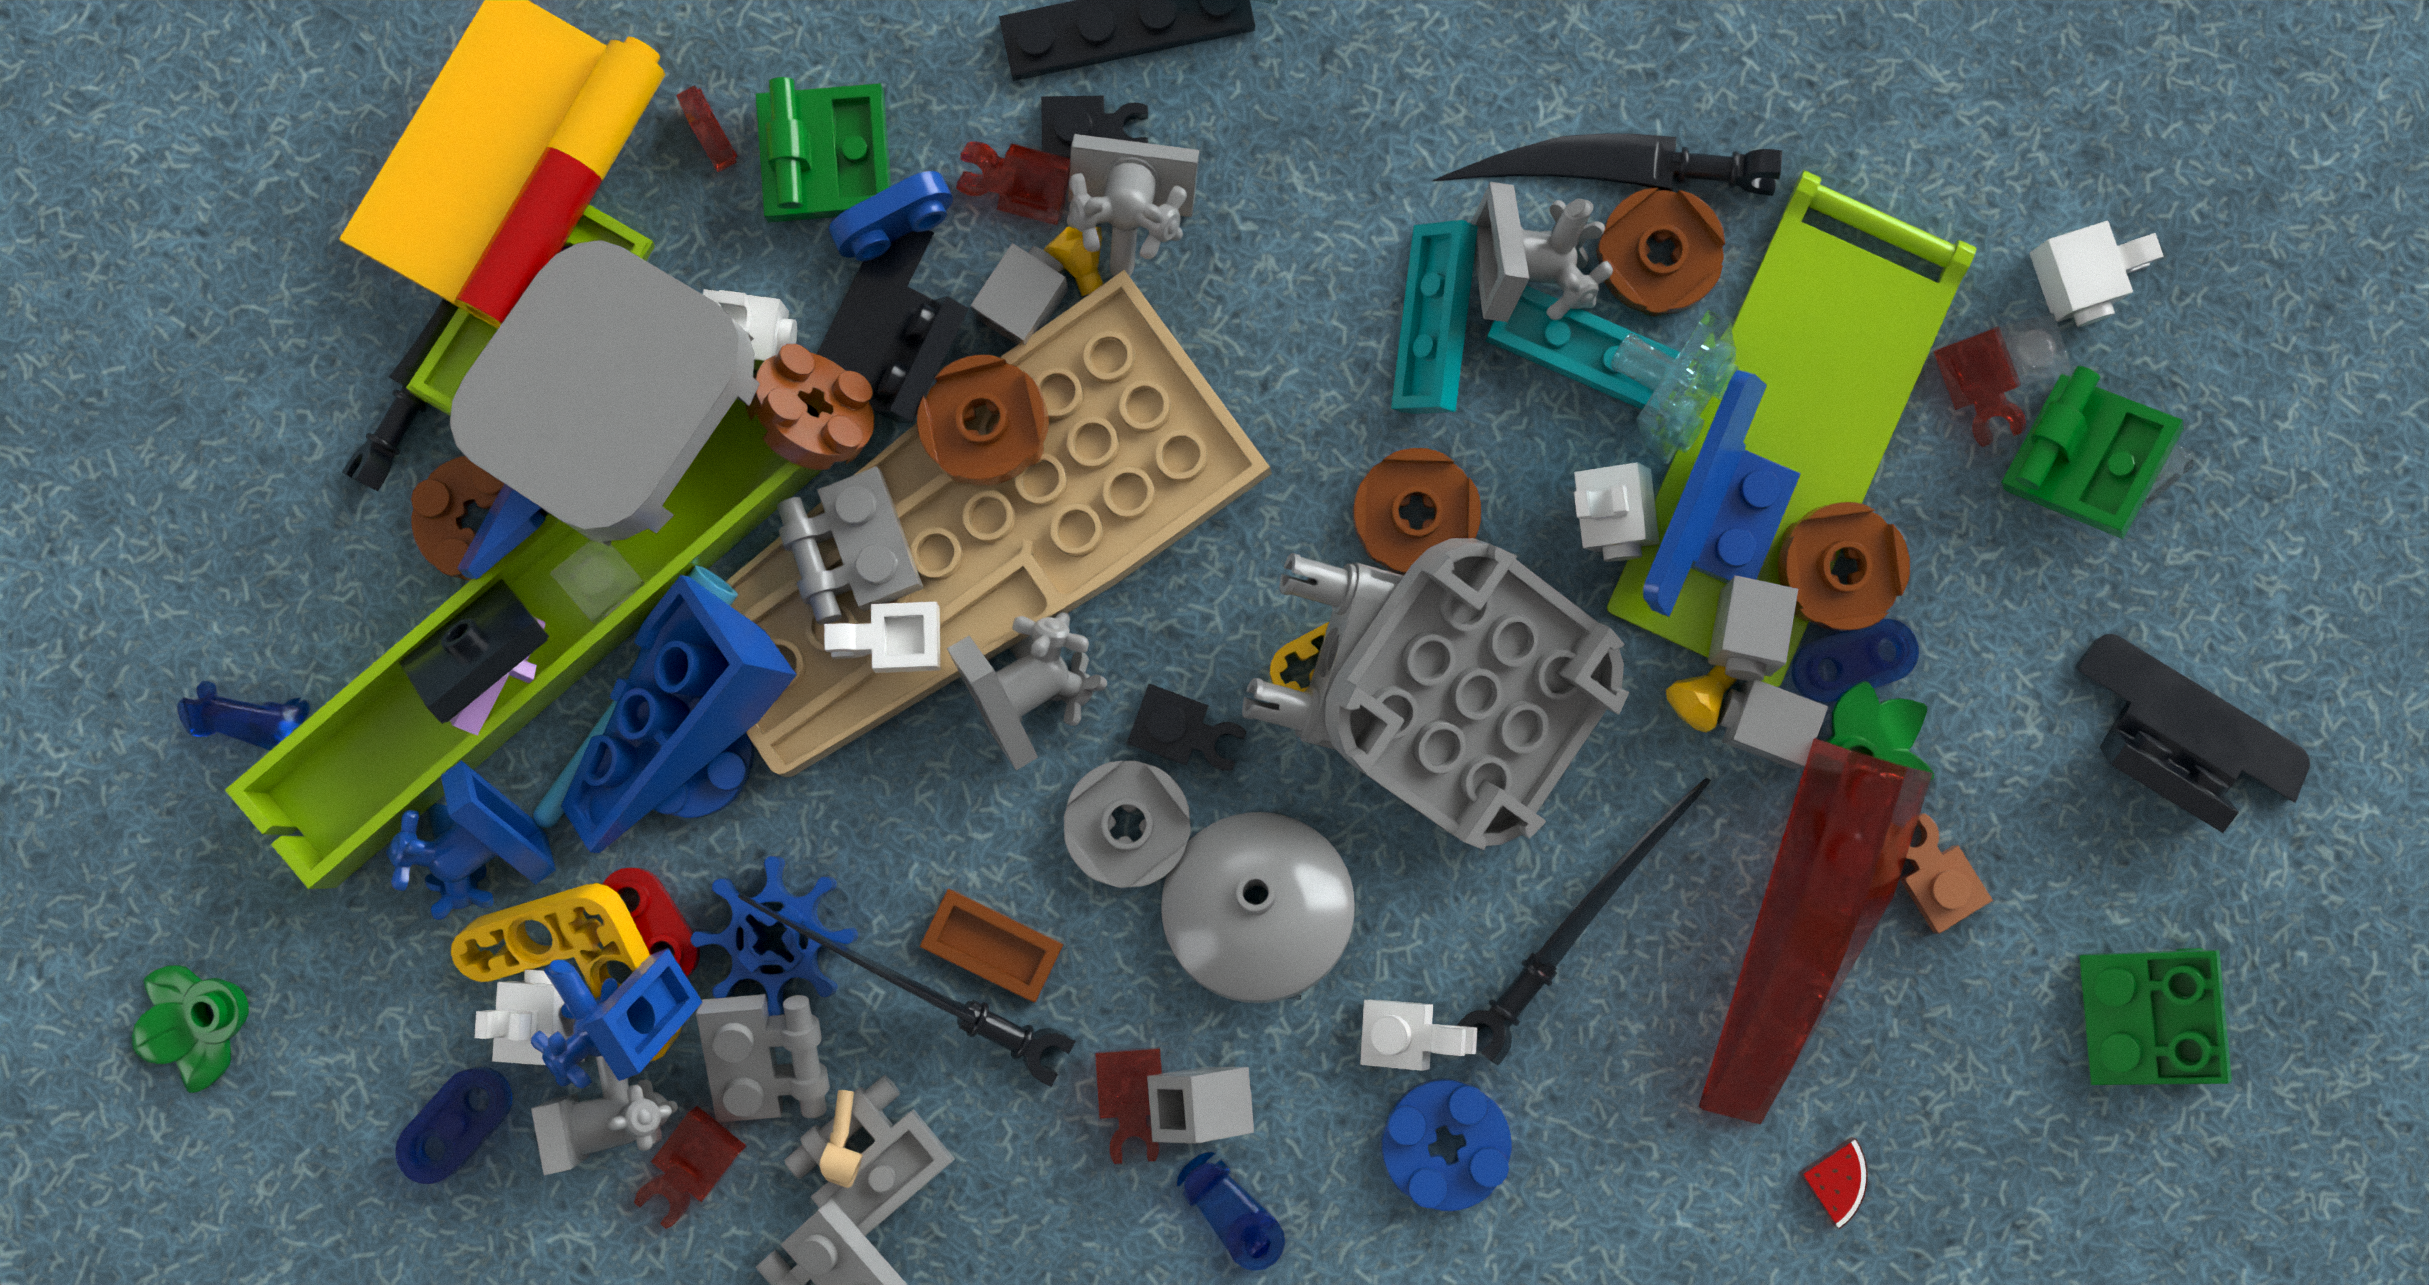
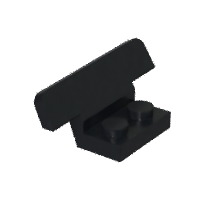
(892, 330)
(2186, 737)

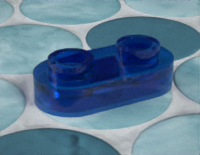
(1855, 659)
(455, 1123)

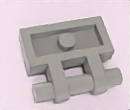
(868, 540)
(742, 1059)
(891, 1168)
(829, 1253)

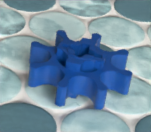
(752, 958)

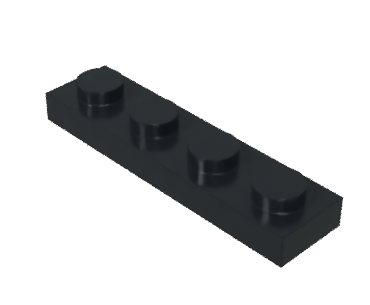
(1109, 30)

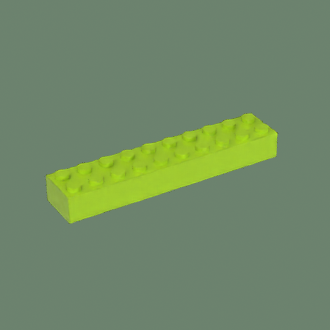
(383, 752)

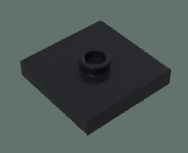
(473, 651)

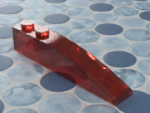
(1816, 916)

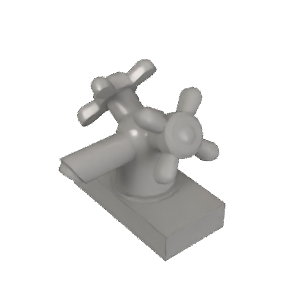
(1130, 188)
(1512, 256)
(1028, 682)

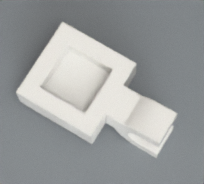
(899, 638)
(1404, 1036)

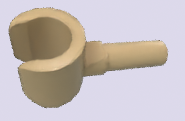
(839, 1163)

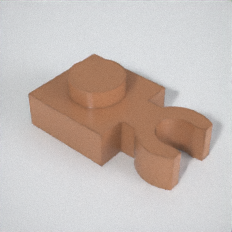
(1943, 882)

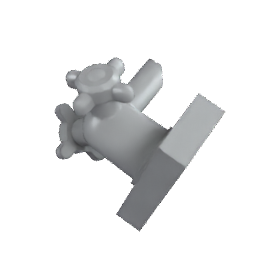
(574, 1129)

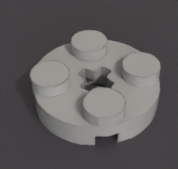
(1091, 819)

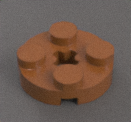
(1663, 216)
(840, 397)
(952, 402)
(1390, 487)
(441, 504)
(1863, 536)

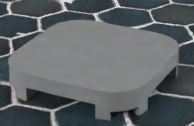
(602, 390)
(1474, 691)

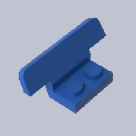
(1726, 506)

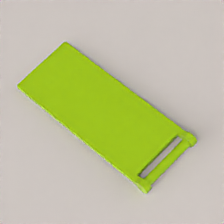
(1839, 355)

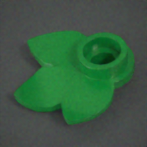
(1878, 728)
(181, 1028)

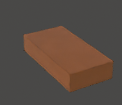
(991, 945)

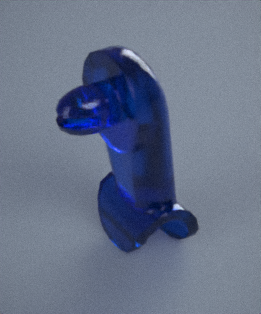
(249, 722)
(1236, 1217)

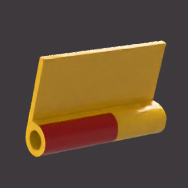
(503, 156)

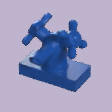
(467, 835)
(623, 1024)

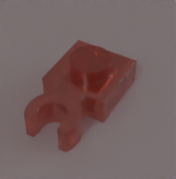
(1026, 180)
(1978, 374)
(1125, 1095)
(693, 1163)

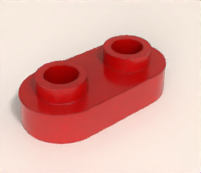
(657, 915)

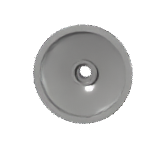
(1268, 947)

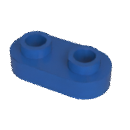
(905, 207)

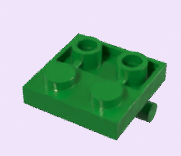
(820, 149)
(2092, 454)
(2155, 1017)

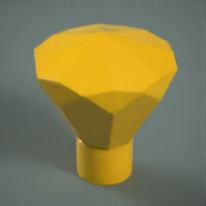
(1077, 261)
(1700, 698)

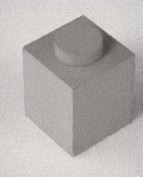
(1021, 293)
(1752, 628)
(1771, 723)
(1200, 1104)

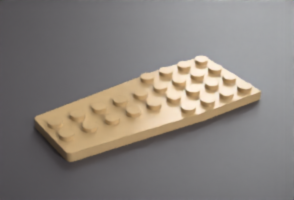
(1125, 471)

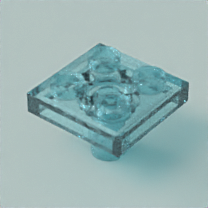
(1680, 384)

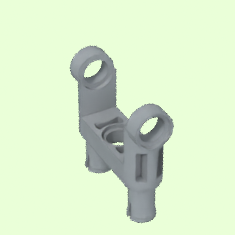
(1356, 598)

